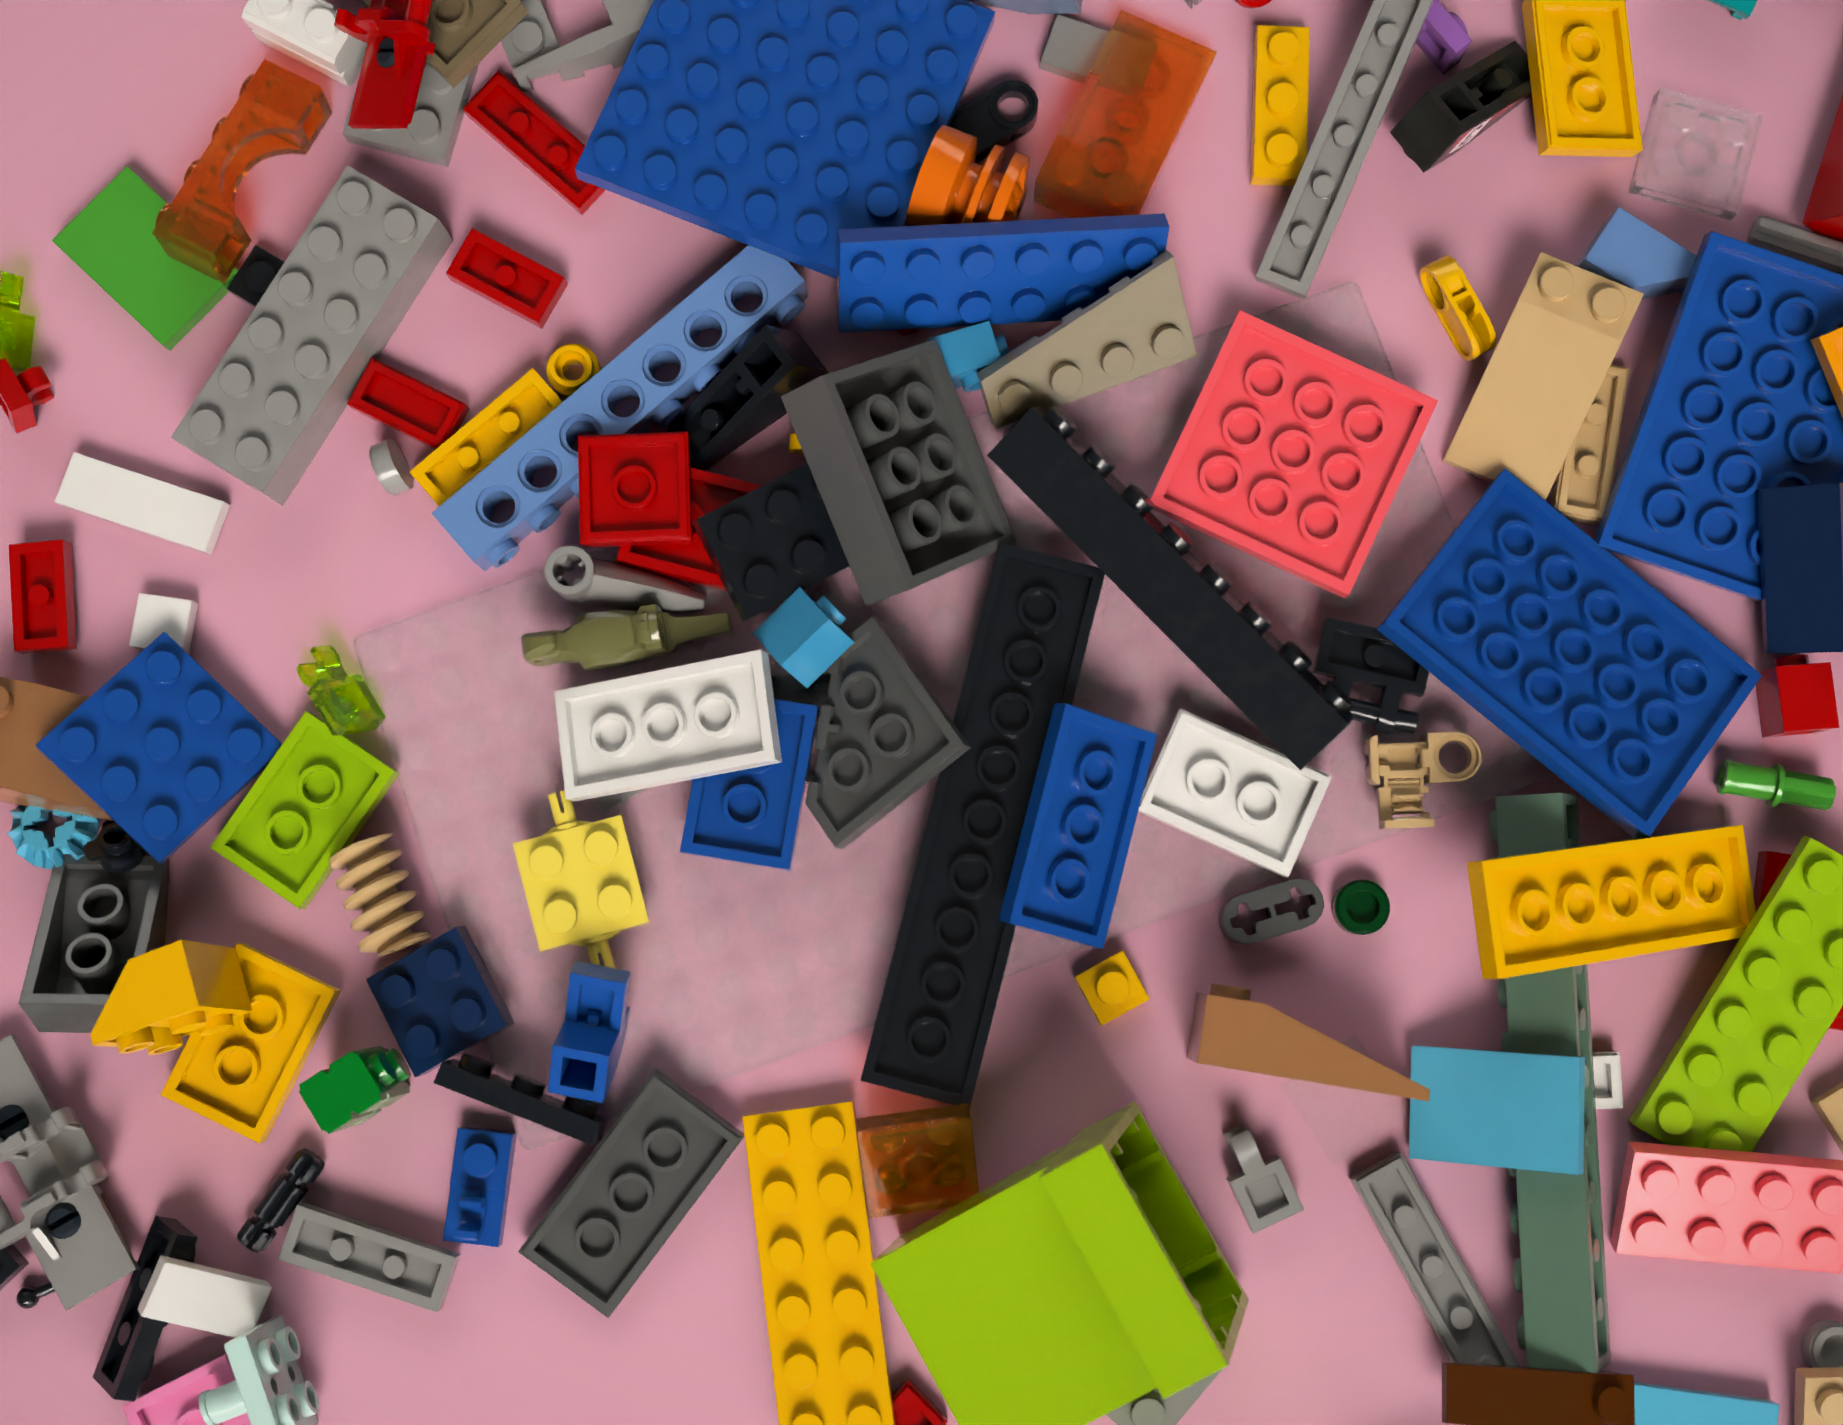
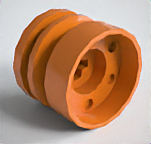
(961, 191)

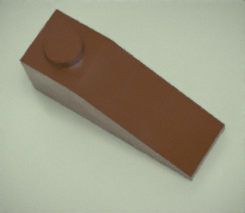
(1534, 1396)

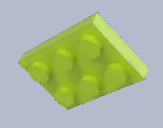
(304, 810)

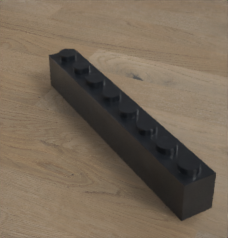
(1171, 585)

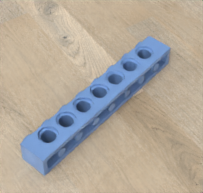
(591, 407)

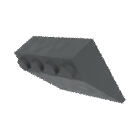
(898, 470)

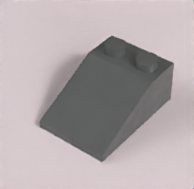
(87, 935)

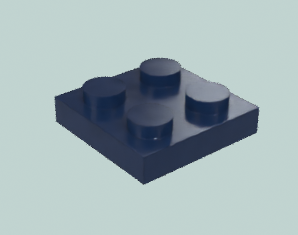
(440, 1000)

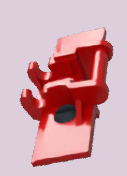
(392, 60)

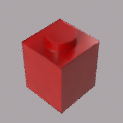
(1796, 697)

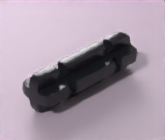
(280, 1200)

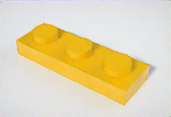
(1279, 104)
(485, 437)

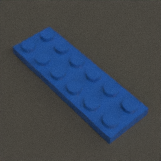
(987, 270)

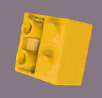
(171, 996)

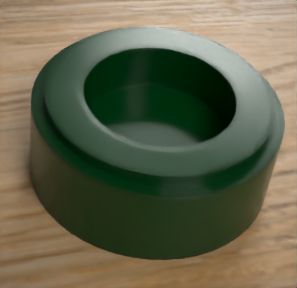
(1360, 907)

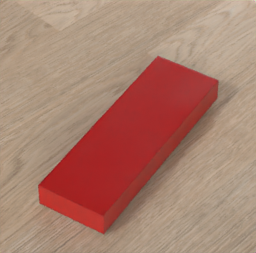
(532, 139)

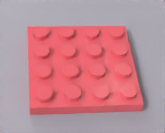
(1293, 454)

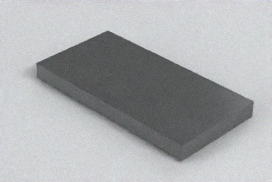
(631, 1193)

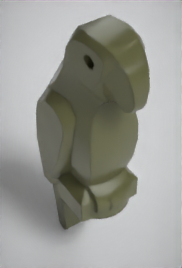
(620, 637)

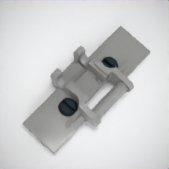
(62, 1173)

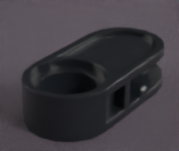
(983, 120)

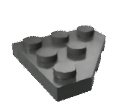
(876, 736)

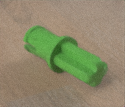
(1775, 785)

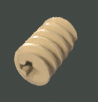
(377, 896)

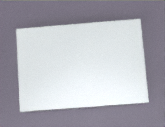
(1233, 793)

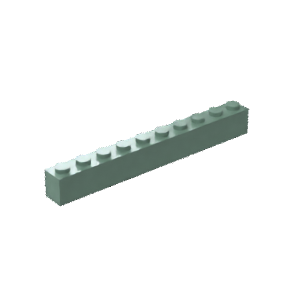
(1555, 1212)

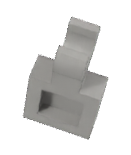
(1261, 1186)

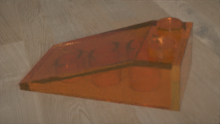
(1123, 122)

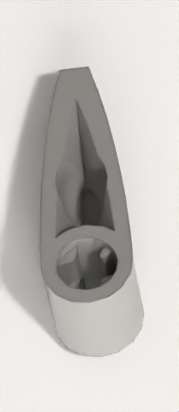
(617, 585)

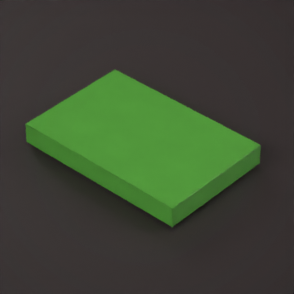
(120, 253)

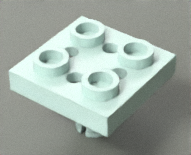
(266, 1380)

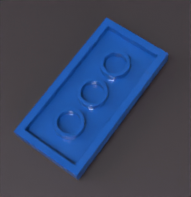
(1078, 826)

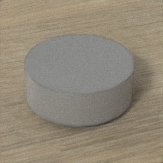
(391, 467)
(1823, 1344)

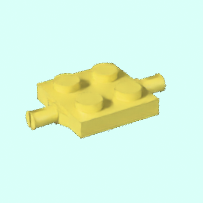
(580, 882)

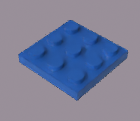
(160, 747)

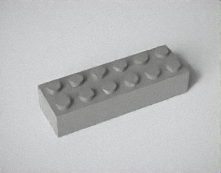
(314, 335)

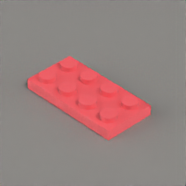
(1730, 1207)

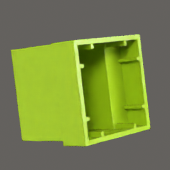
(1068, 1285)

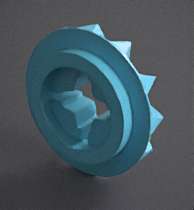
(38, 845)

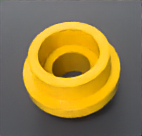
(565, 357)

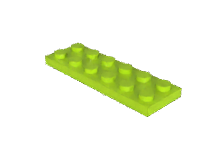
(1757, 1015)

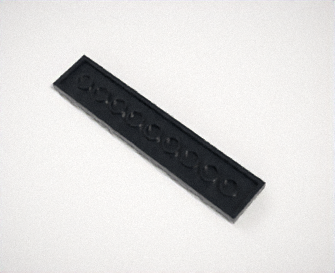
(950, 937)

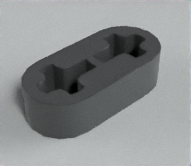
(1275, 924)

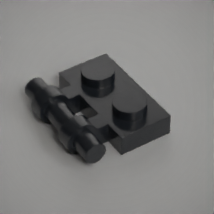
(1369, 658)

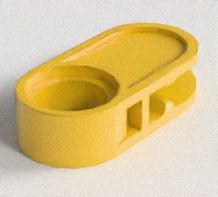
(1457, 307)

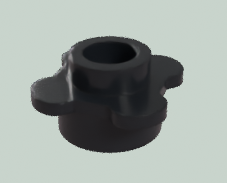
(114, 849)

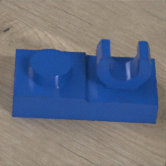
(479, 1186)

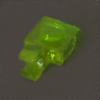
(15, 327)
(339, 698)

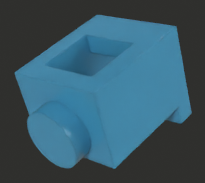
(969, 352)

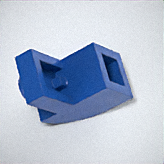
(592, 1032)

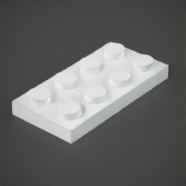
(667, 726)

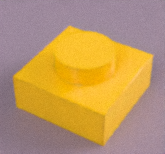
(1111, 988)

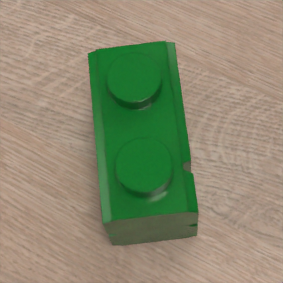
(356, 1087)

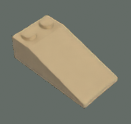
(1543, 375)

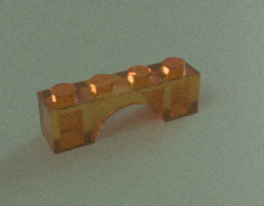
(271, 118)

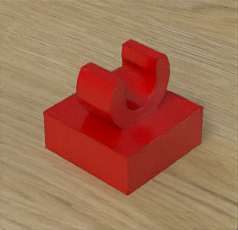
(22, 393)

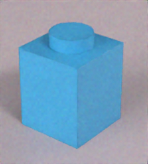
(804, 636)

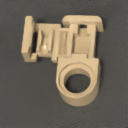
(1406, 778)

